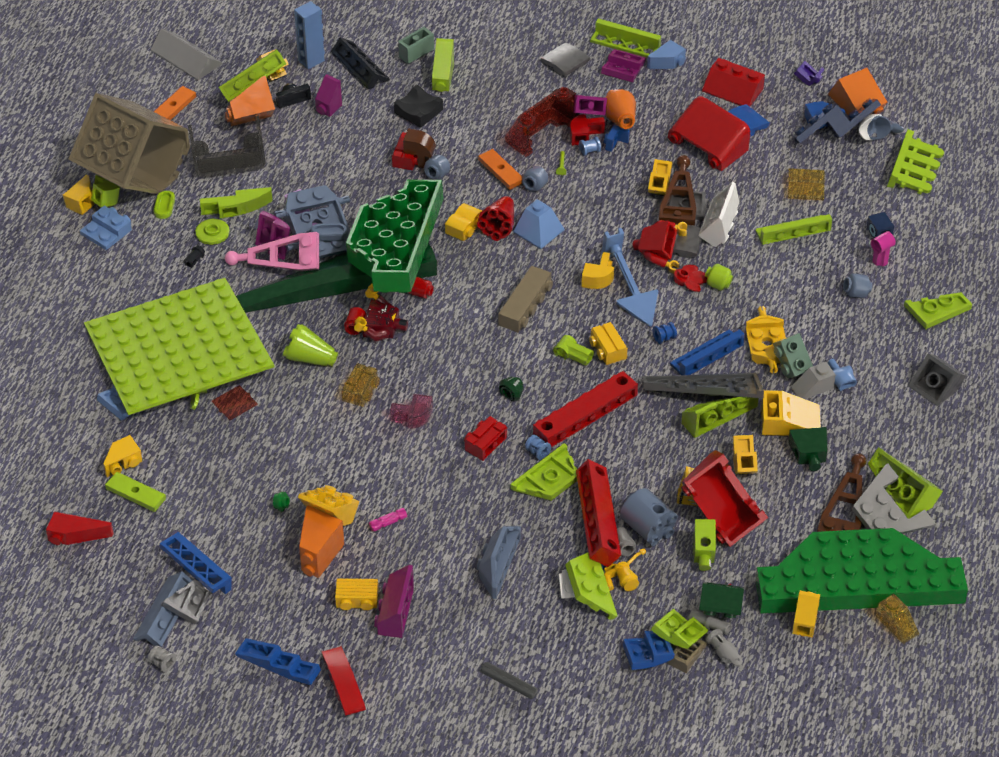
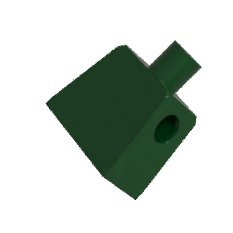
(809, 446)

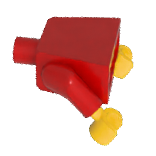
(658, 242)

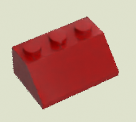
(733, 82)

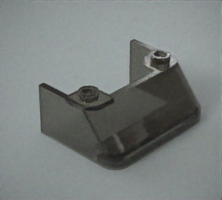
(231, 161)

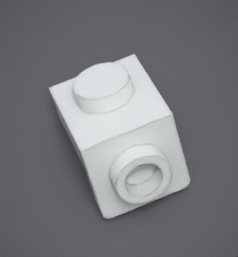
(565, 585)

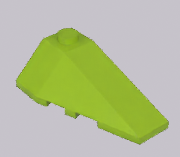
(712, 414)
(911, 490)

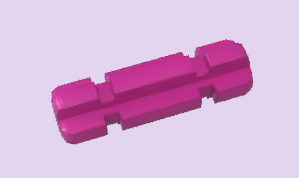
(388, 519)

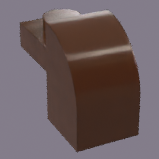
(419, 144)

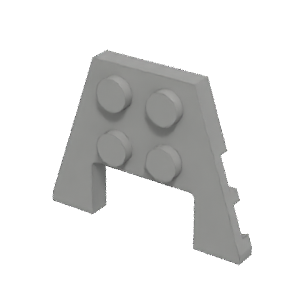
(880, 511)

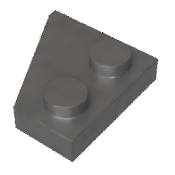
(188, 601)

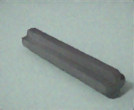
(509, 680)

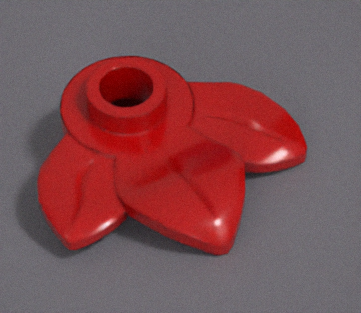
(690, 277)

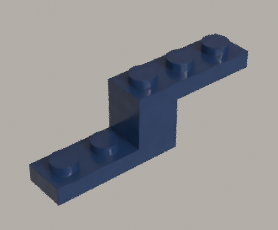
(836, 120)

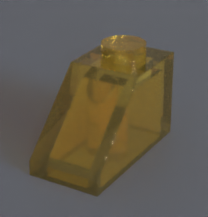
(897, 618)

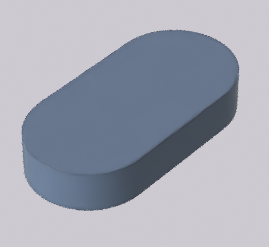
(330, 231)

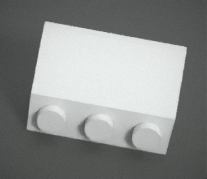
(720, 216)

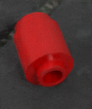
(422, 288)
(353, 314)

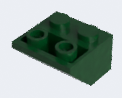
(721, 599)

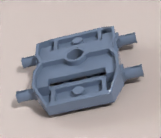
(303, 221)

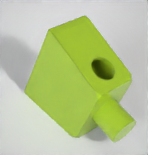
(704, 533)

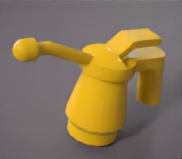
(627, 578)

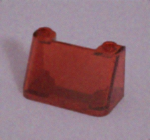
(554, 109)

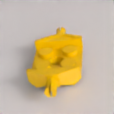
(764, 329)

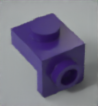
(808, 74)

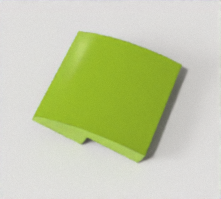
(678, 630)

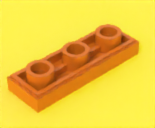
(176, 103)
(500, 169)

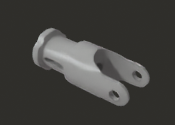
(724, 649)

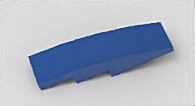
(275, 660)

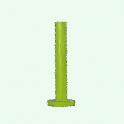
(561, 170)

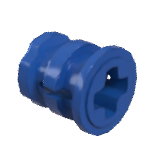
(664, 332)

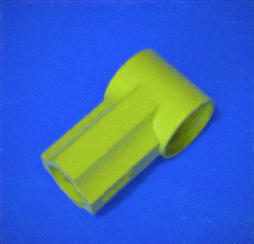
(568, 348)

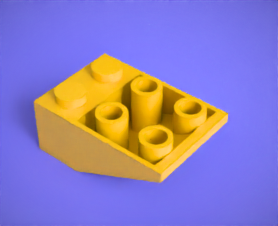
(787, 412)
(331, 502)

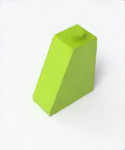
(443, 64)

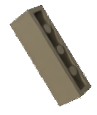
(525, 299)

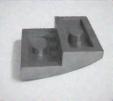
(565, 59)
(688, 245)

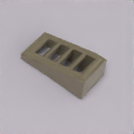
(685, 665)

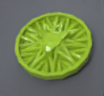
(212, 231)

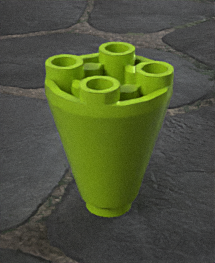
(309, 348)

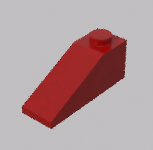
(74, 529)

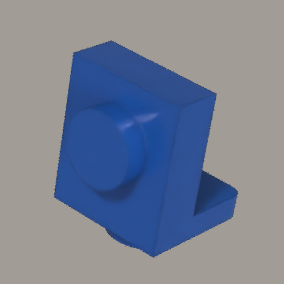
(615, 135)

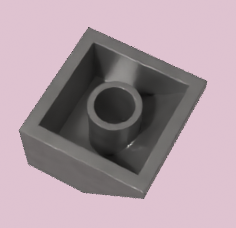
(936, 379)

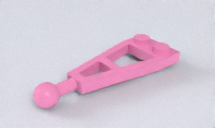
(307, 253)

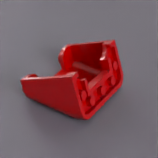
(713, 131)
(723, 498)

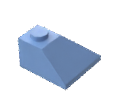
(538, 224)

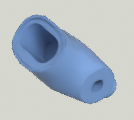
(844, 375)

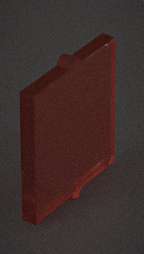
(234, 402)

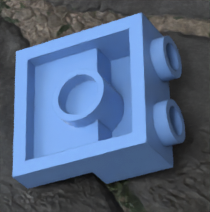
(106, 227)

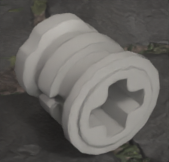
(162, 658)

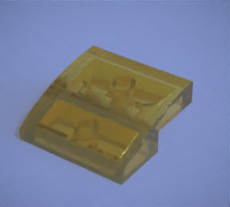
(806, 184)

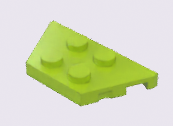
(549, 476)
(590, 584)

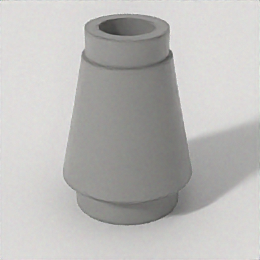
(626, 543)

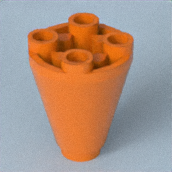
(621, 108)

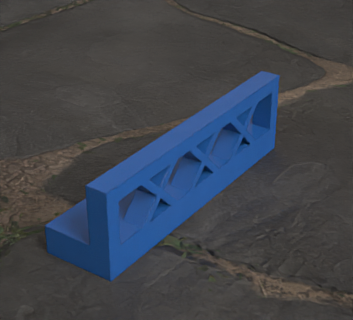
(708, 352)
(197, 560)

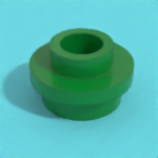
(281, 501)

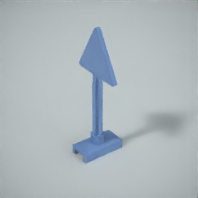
(639, 304)

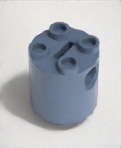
(648, 516)

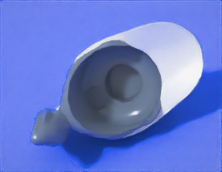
(877, 124)

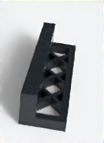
(358, 63)

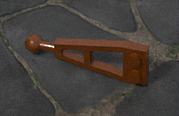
(674, 213)
(834, 524)

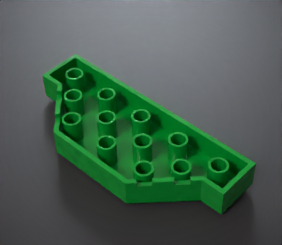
(394, 234)
(860, 571)

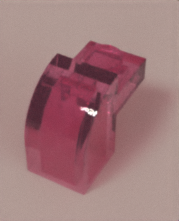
(415, 414)

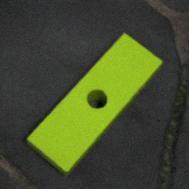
(135, 491)

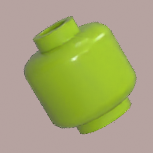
(719, 277)

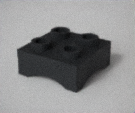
(418, 106)

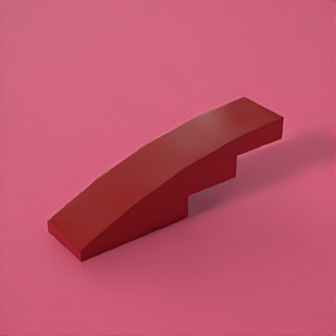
(343, 681)

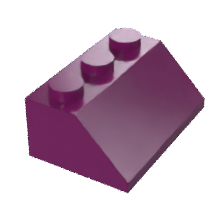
(396, 603)

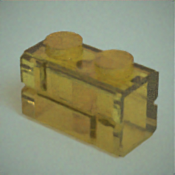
(360, 385)

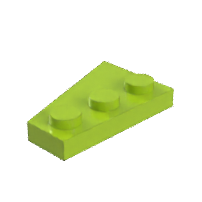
(934, 311)

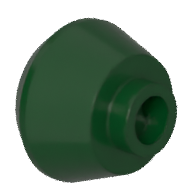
(511, 388)

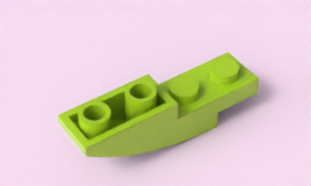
(241, 203)

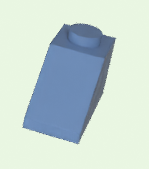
(667, 56)

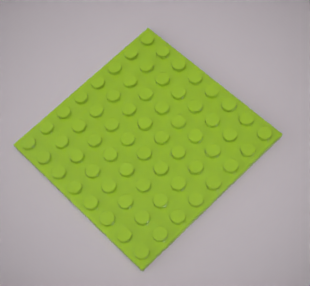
(177, 345)

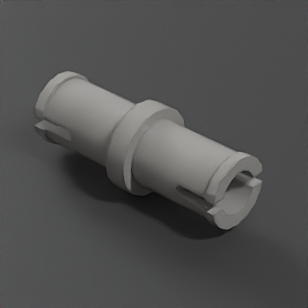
(710, 621)

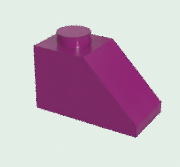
(329, 96)
(590, 105)

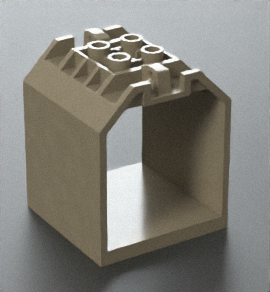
(130, 145)

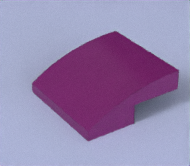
(623, 60)
(271, 229)

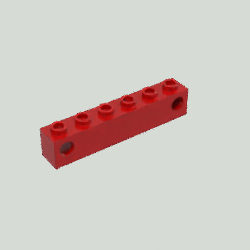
(586, 409)
(598, 513)

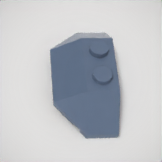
(498, 558)

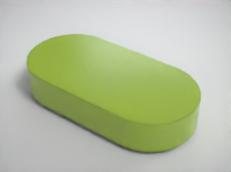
(164, 204)

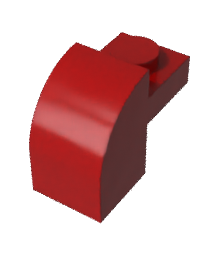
(583, 127)

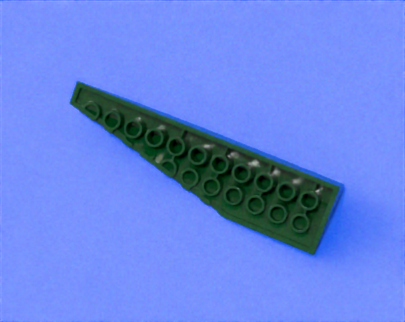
(333, 278)

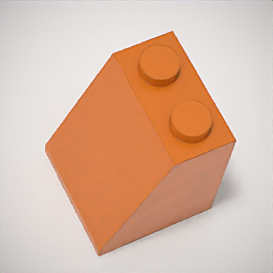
(855, 89)
(250, 102)
(320, 541)

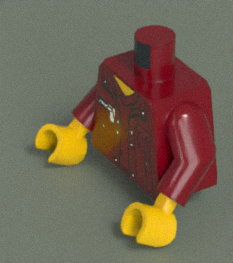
(381, 318)

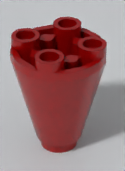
(497, 219)

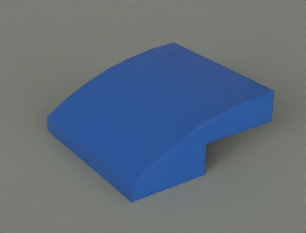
(751, 117)
(647, 651)

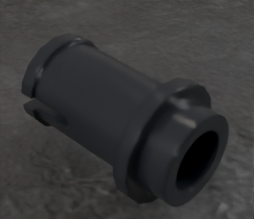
(197, 253)

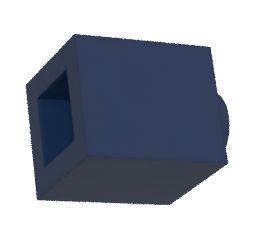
(879, 223)

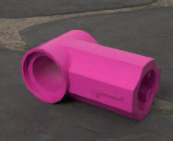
(881, 247)

